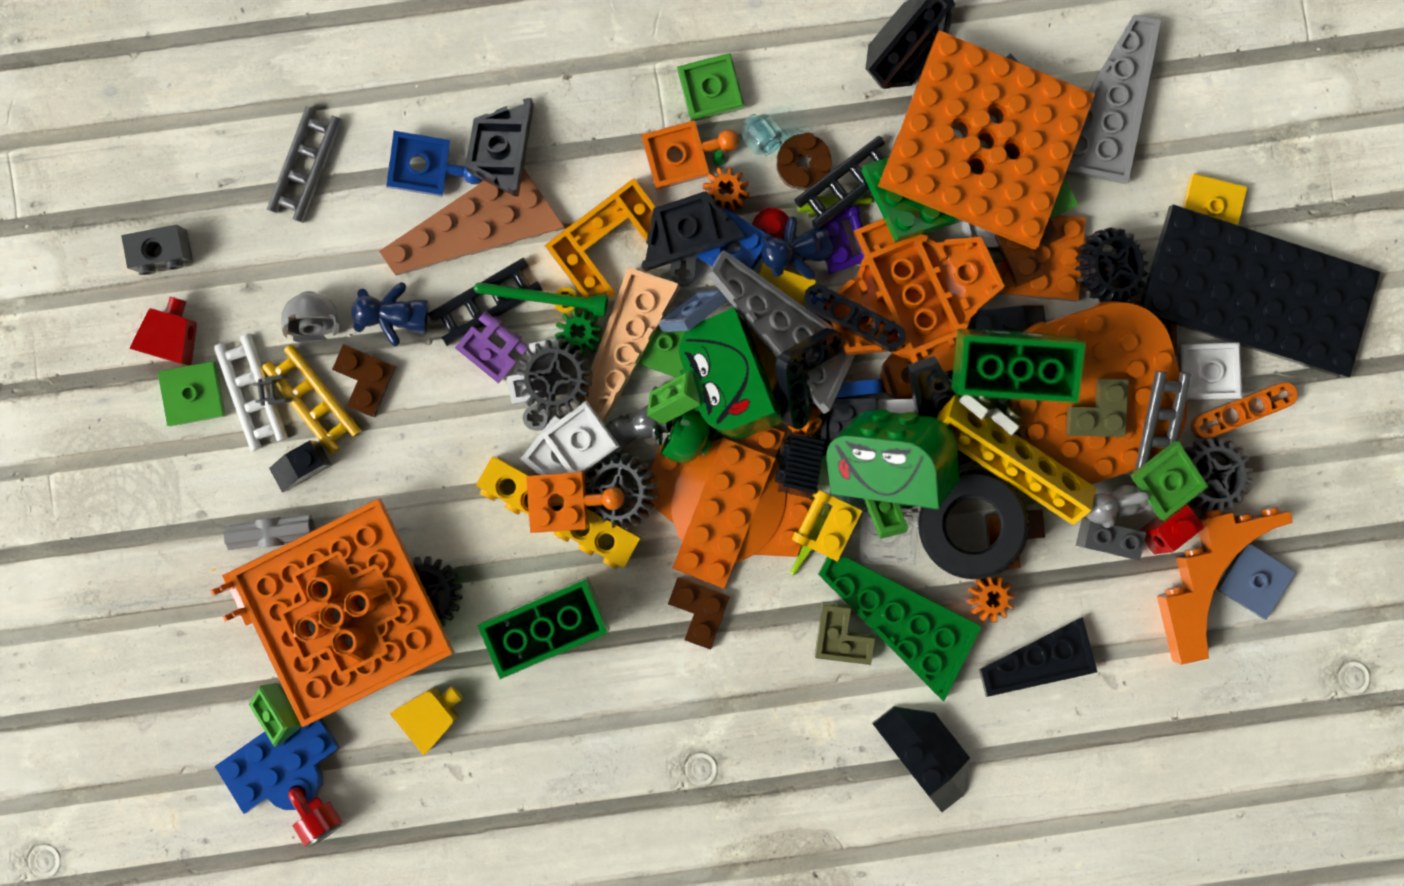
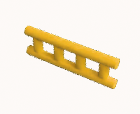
(329, 401)

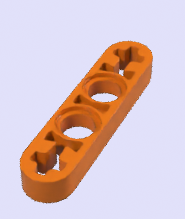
(1243, 410)

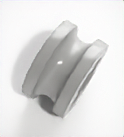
(529, 424)

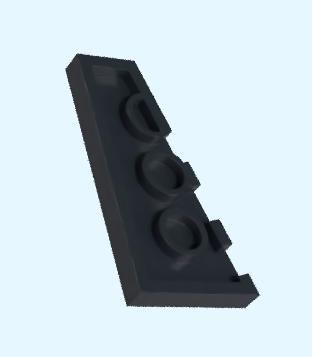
(929, 387)
(1049, 659)

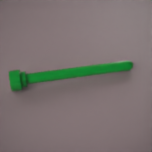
(594, 304)

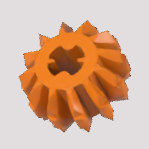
(724, 181)
(1001, 598)

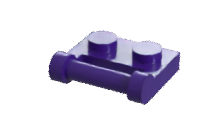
(842, 255)

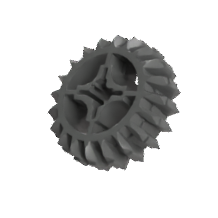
(529, 374)
(1236, 465)
(624, 480)

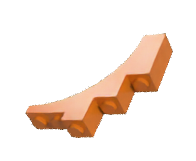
(1187, 610)

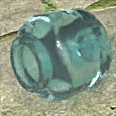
(761, 134)

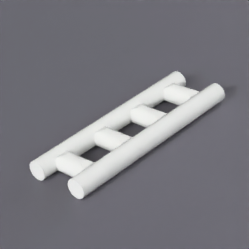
(234, 383)

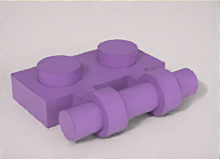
(485, 353)

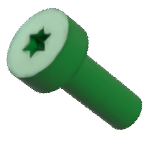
(718, 158)

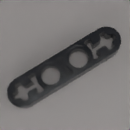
(857, 313)

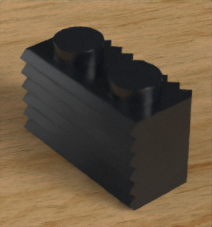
(800, 465)

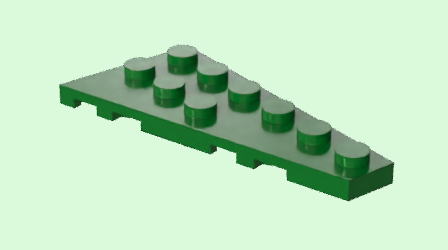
(915, 628)

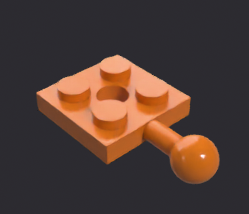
(685, 138)
(574, 512)

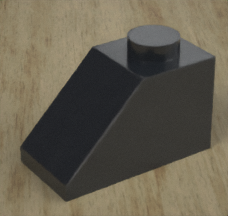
(300, 465)

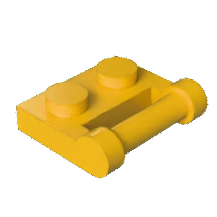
(835, 528)

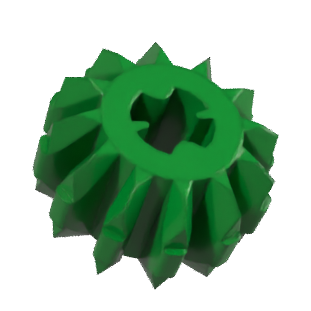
(579, 322)

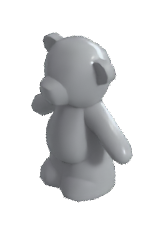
(1124, 501)

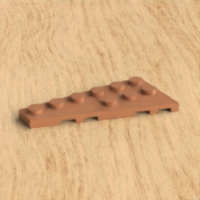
(473, 224)

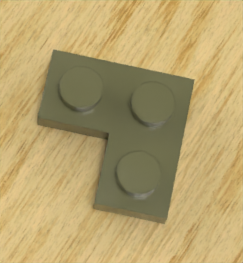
(990, 407)
(1107, 416)
(836, 642)

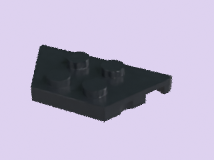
(500, 146)
(688, 229)

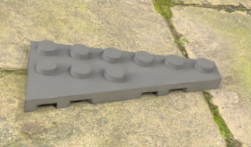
(1115, 116)
(779, 323)

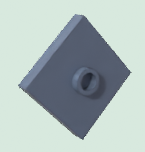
(692, 311)
(1255, 581)

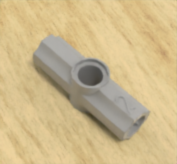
(267, 532)

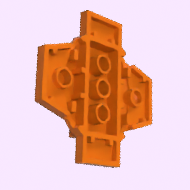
(922, 288)
(728, 505)

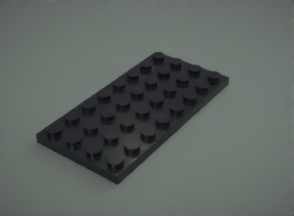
(1259, 291)

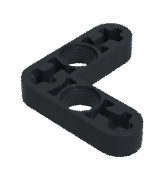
(825, 345)

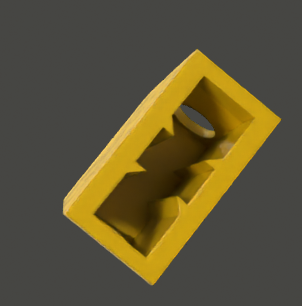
(428, 716)

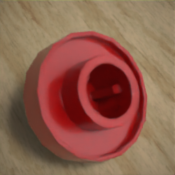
(771, 221)

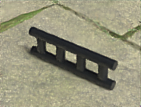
(831, 180)
(467, 299)

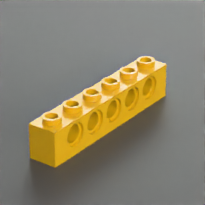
(1019, 463)
(625, 541)

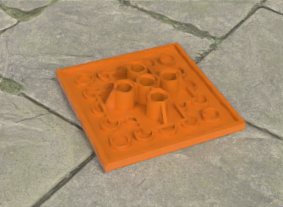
(1036, 123)
(390, 636)

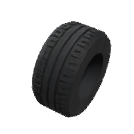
(993, 559)

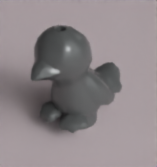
(639, 427)

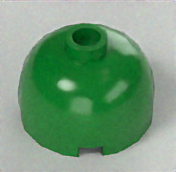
(687, 438)

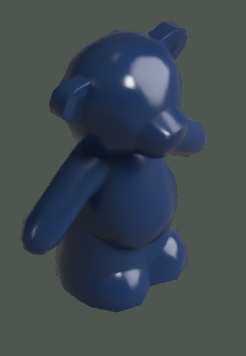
(794, 250)
(388, 313)

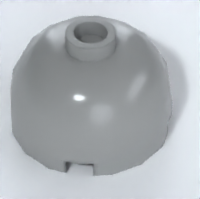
(309, 318)

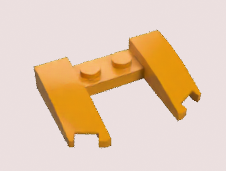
(569, 246)

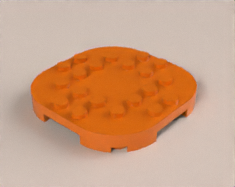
(1120, 344)

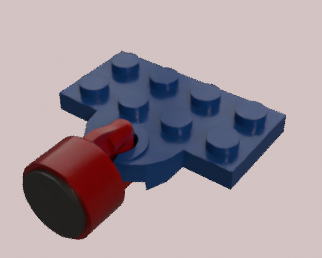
(286, 778)

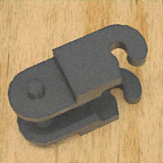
(270, 381)

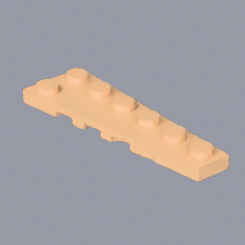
(630, 328)

